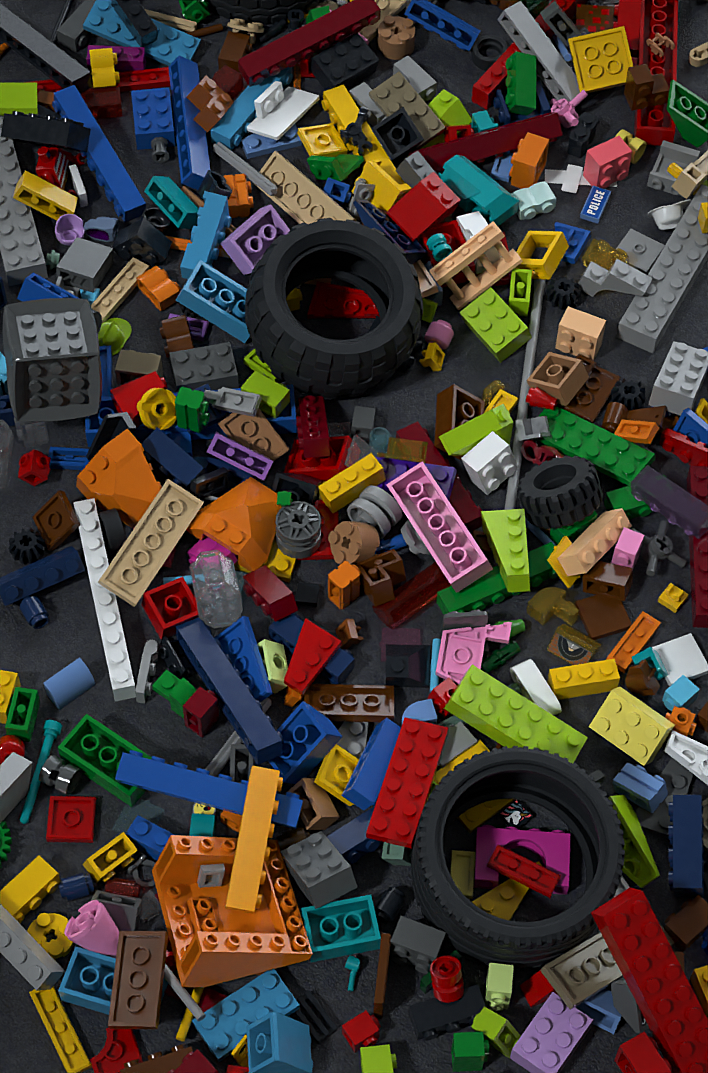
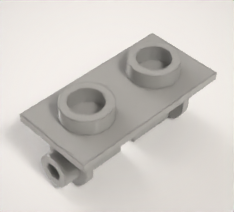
(361, 192)

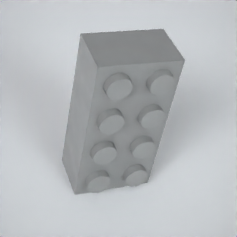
(680, 378)

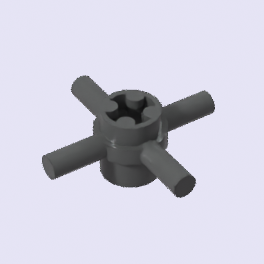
(658, 548)

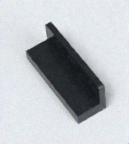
(110, 428)

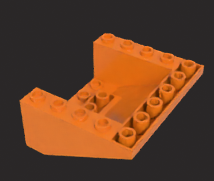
(219, 942)

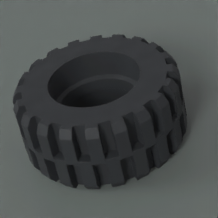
(560, 492)

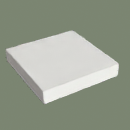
(681, 658)

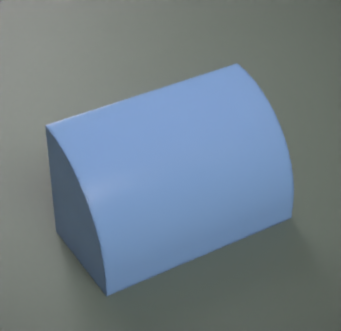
(69, 683)
(602, 1010)

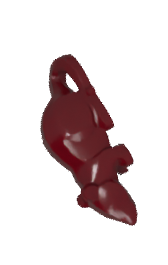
(541, 453)

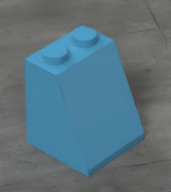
(279, 1045)

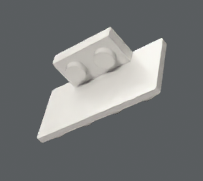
(280, 110)

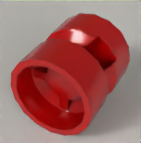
(447, 979)

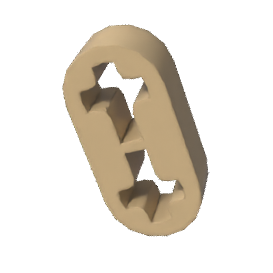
(696, 53)

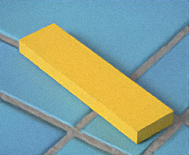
(60, 1030)

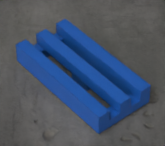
(68, 461)

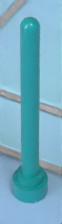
(51, 731)

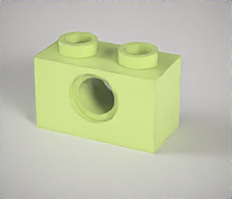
(274, 662)
(498, 986)

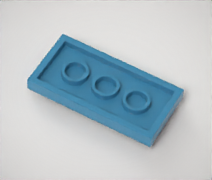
(228, 1019)

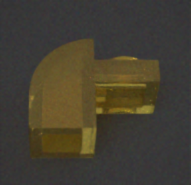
(550, 602)

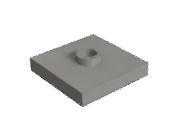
(641, 250)

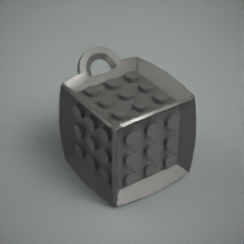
(52, 359)

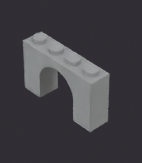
(413, 73)

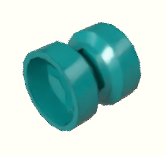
(438, 245)

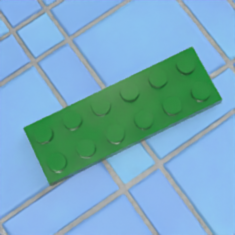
(606, 451)

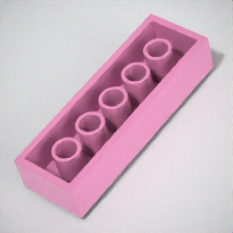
(439, 527)

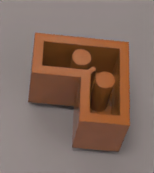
(210, 101)

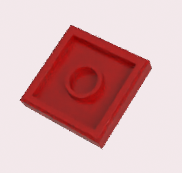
(71, 819)

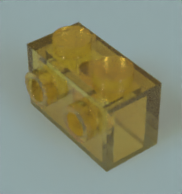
(603, 254)

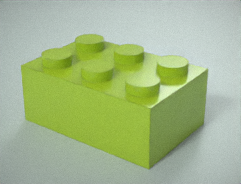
(495, 324)

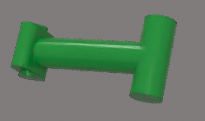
(284, 498)

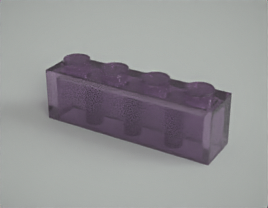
(671, 501)

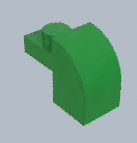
(174, 690)

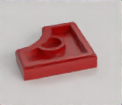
(118, 1049)

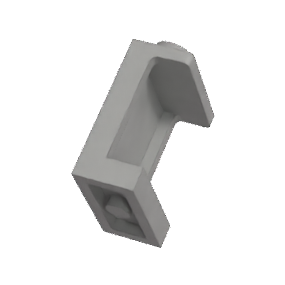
(670, 153)

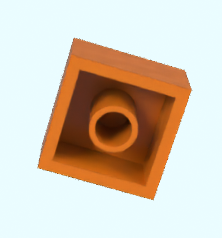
(529, 161)

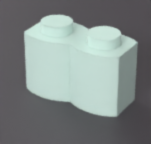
(535, 200)

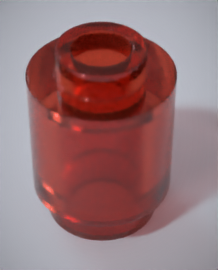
(123, 887)

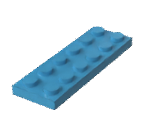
(169, 44)

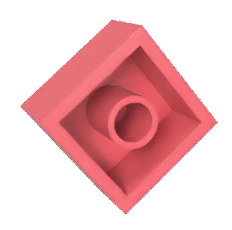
(607, 162)

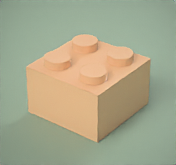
(580, 333)

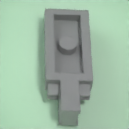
(234, 401)

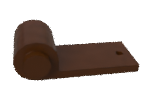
(616, 412)

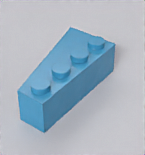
(208, 233)

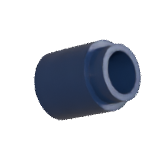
(34, 612)
(76, 886)

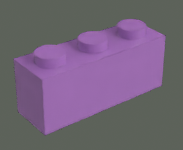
(239, 456)

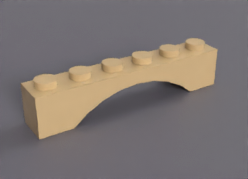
(692, 176)

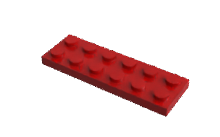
(407, 782)

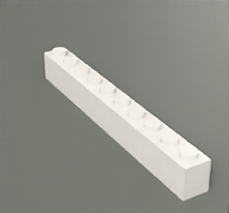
(105, 601)

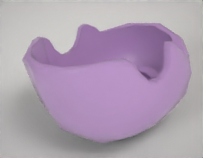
(68, 228)

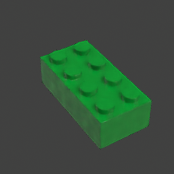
(98, 754)

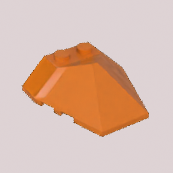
(120, 479)
(241, 522)

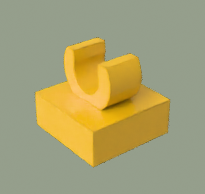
(433, 357)
(673, 597)

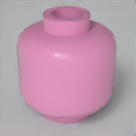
(441, 333)

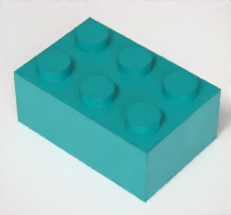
(341, 928)

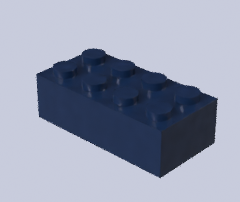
(688, 846)

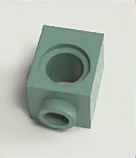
(397, 854)

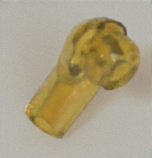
(489, 390)

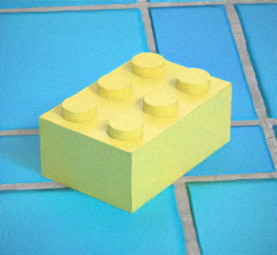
(631, 725)

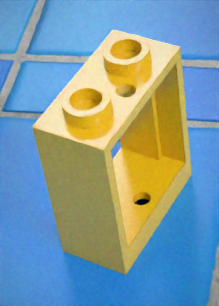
(545, 267)

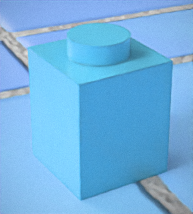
(680, 694)

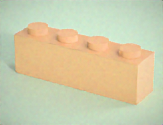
(594, 542)

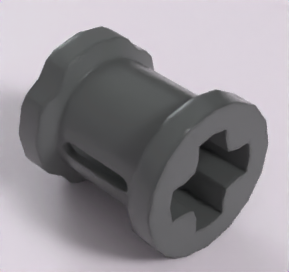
(160, 152)

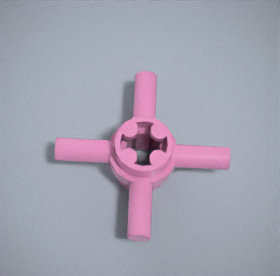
(566, 110)

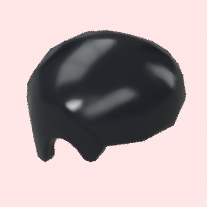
(157, 219)

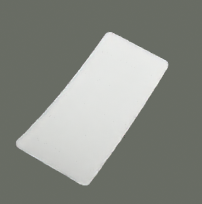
(572, 178)

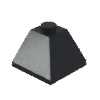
(301, 486)
(407, 666)

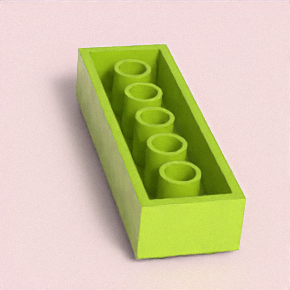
(511, 717)

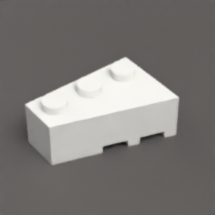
(470, 225)

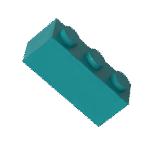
(172, 202)

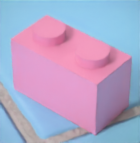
(627, 548)

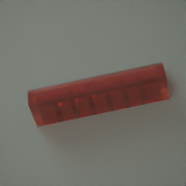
(412, 596)

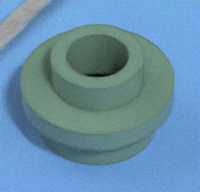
(52, 259)

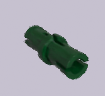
(500, 657)

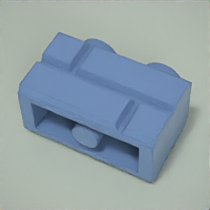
(640, 787)

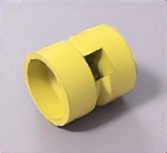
(636, 145)

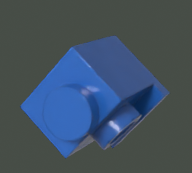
(336, 187)

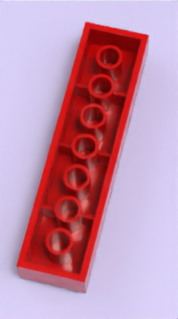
(655, 980)

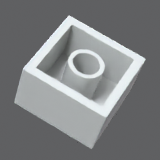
(490, 463)

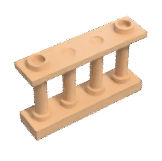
(467, 253)

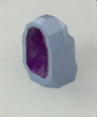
(102, 228)

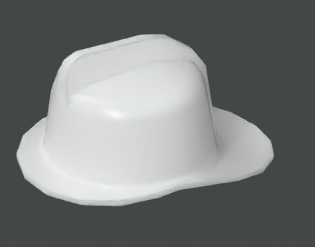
(668, 216)

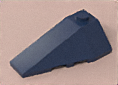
(374, 218)

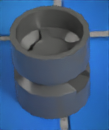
(59, 774)

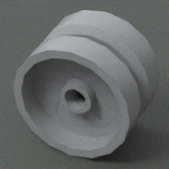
(376, 509)

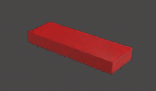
(524, 871)

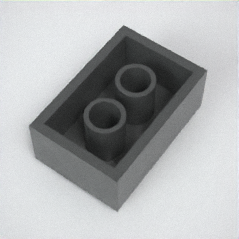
(204, 365)
(318, 869)

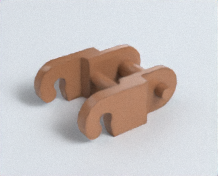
(665, 41)

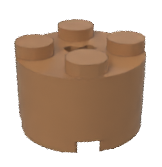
(396, 37)
(353, 542)

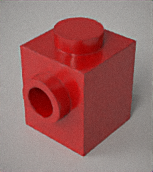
(361, 1031)

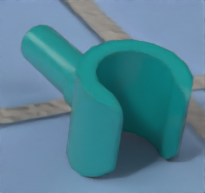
(354, 965)

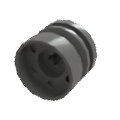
(298, 530)

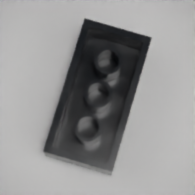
(45, 131)

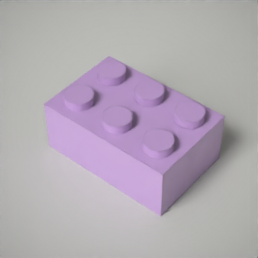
(253, 238)
(551, 1037)

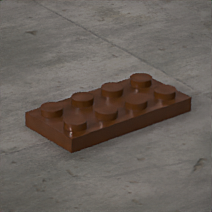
(352, 702)
(138, 980)

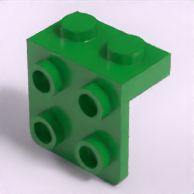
(334, 167)

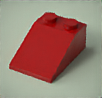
(424, 206)
(320, 467)

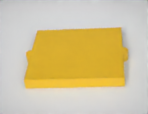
(554, 562)

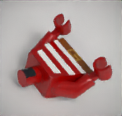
(54, 166)

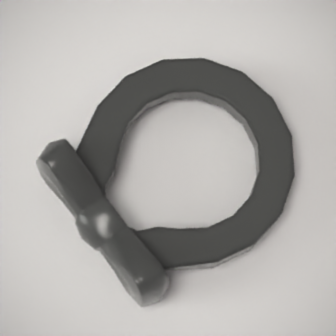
(133, 870)

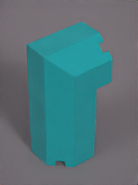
(478, 190)

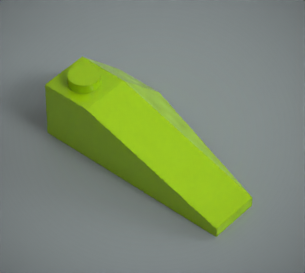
(450, 112)
(468, 435)
(638, 858)

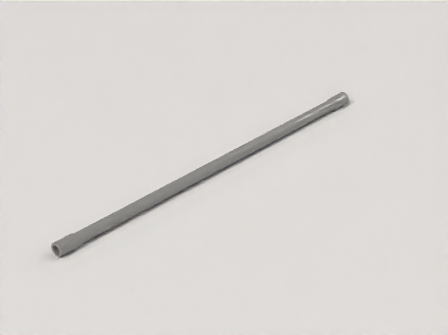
(513, 481)

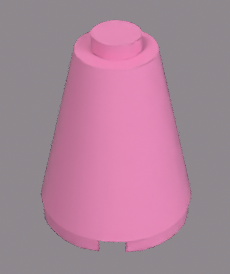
(94, 929)

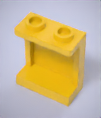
(386, 190)

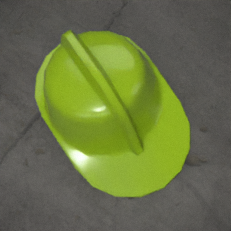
(114, 333)

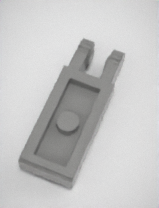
(146, 670)

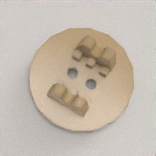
(252, 28)

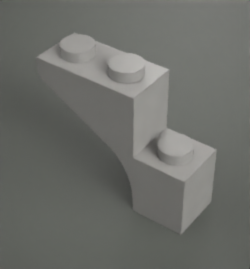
(619, 278)

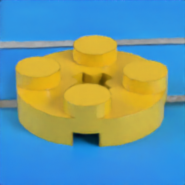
(148, 405)
(49, 923)

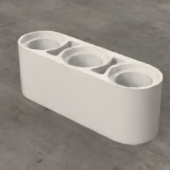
(535, 687)

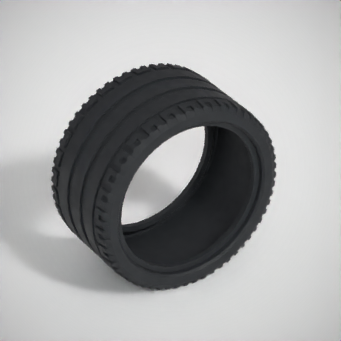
(537, 779)

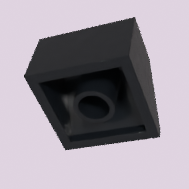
(398, 135)

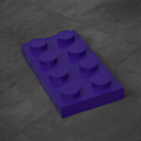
(394, 468)

